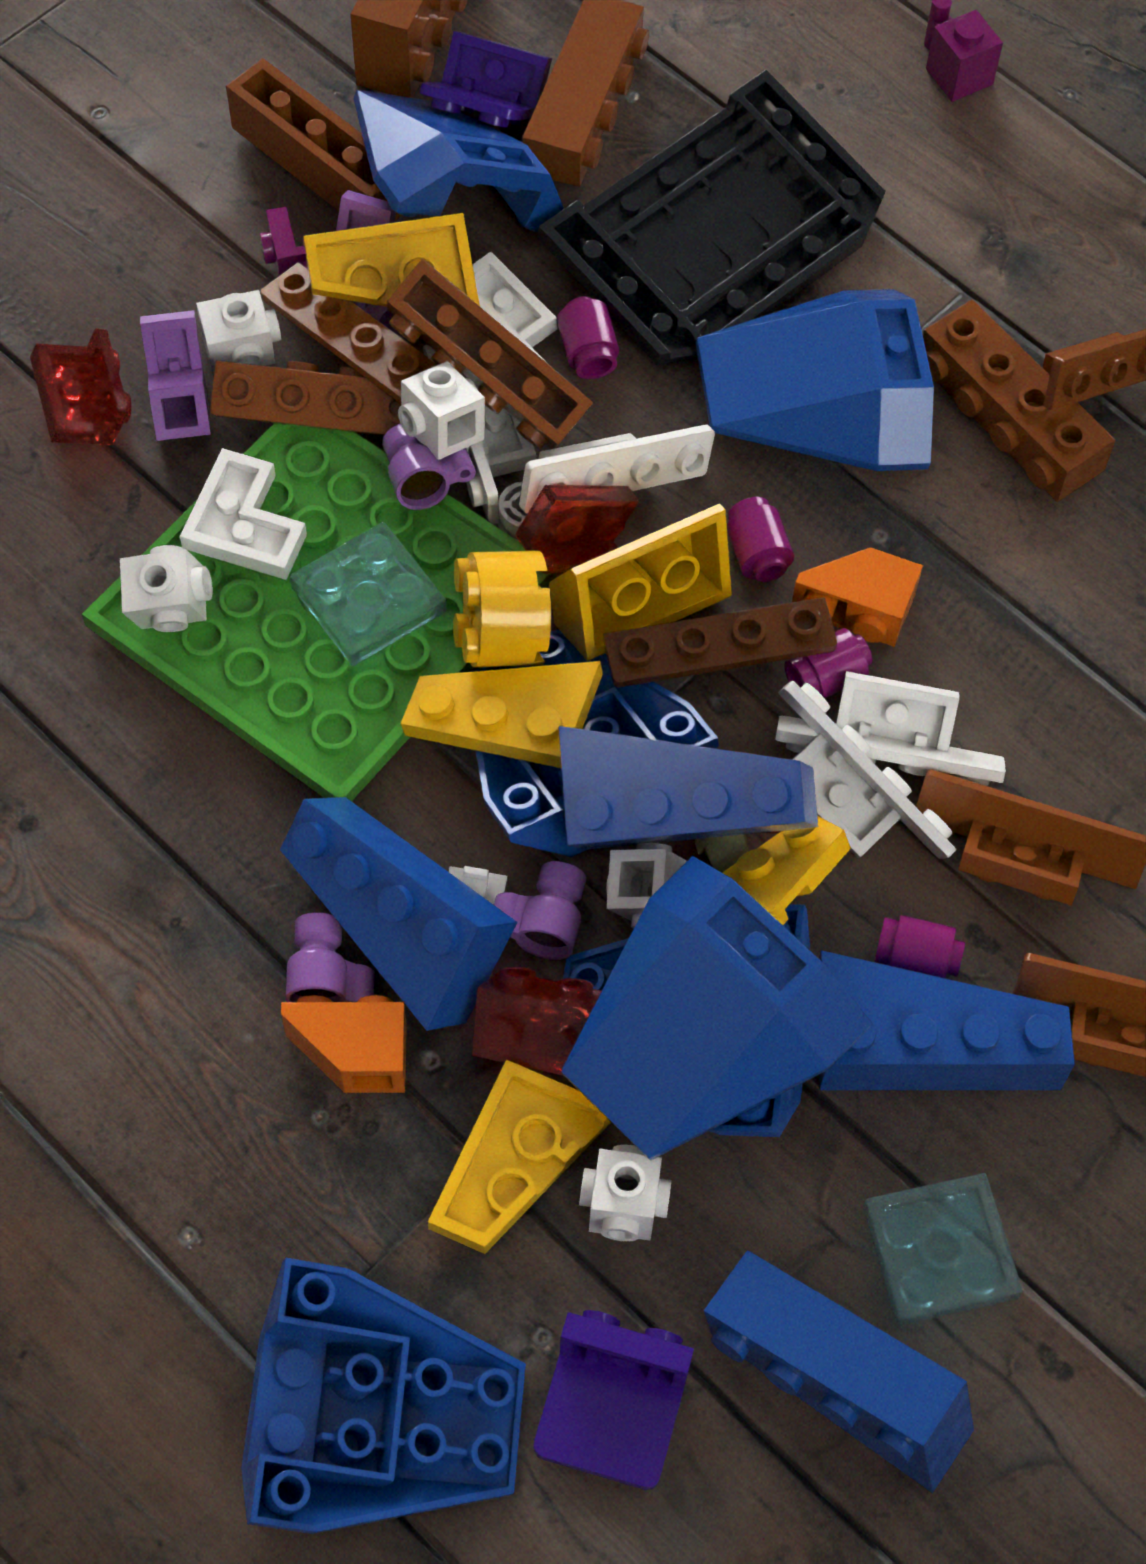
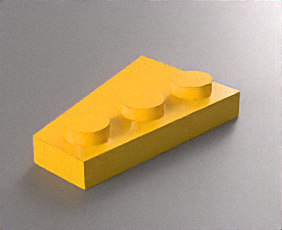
(376, 259)
(504, 709)
(790, 865)
(513, 1155)

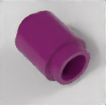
(588, 337)
(759, 539)
(828, 670)
(920, 946)

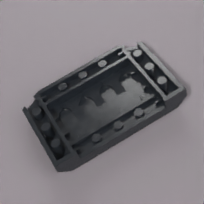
(719, 223)

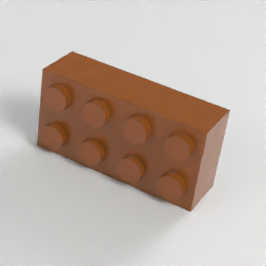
(398, 41)

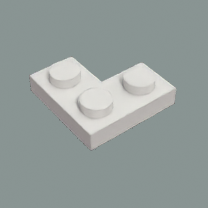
(232, 526)

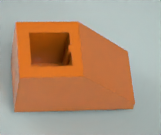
(864, 592)
(352, 1042)

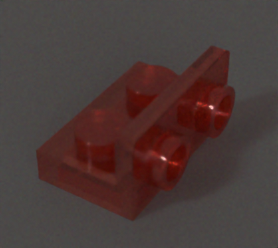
(575, 523)

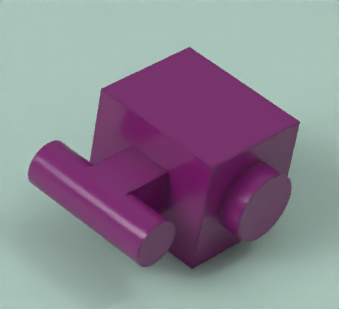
(961, 50)

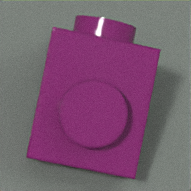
(279, 244)

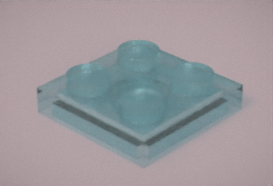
(368, 593)
(942, 1249)

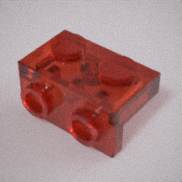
(81, 390)
(530, 1018)

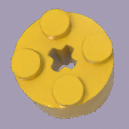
(503, 609)

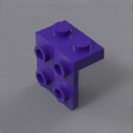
(490, 79)
(613, 1399)

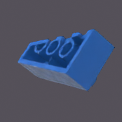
(663, 791)
(400, 908)
(946, 1034)
(843, 1368)

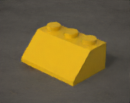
(645, 582)

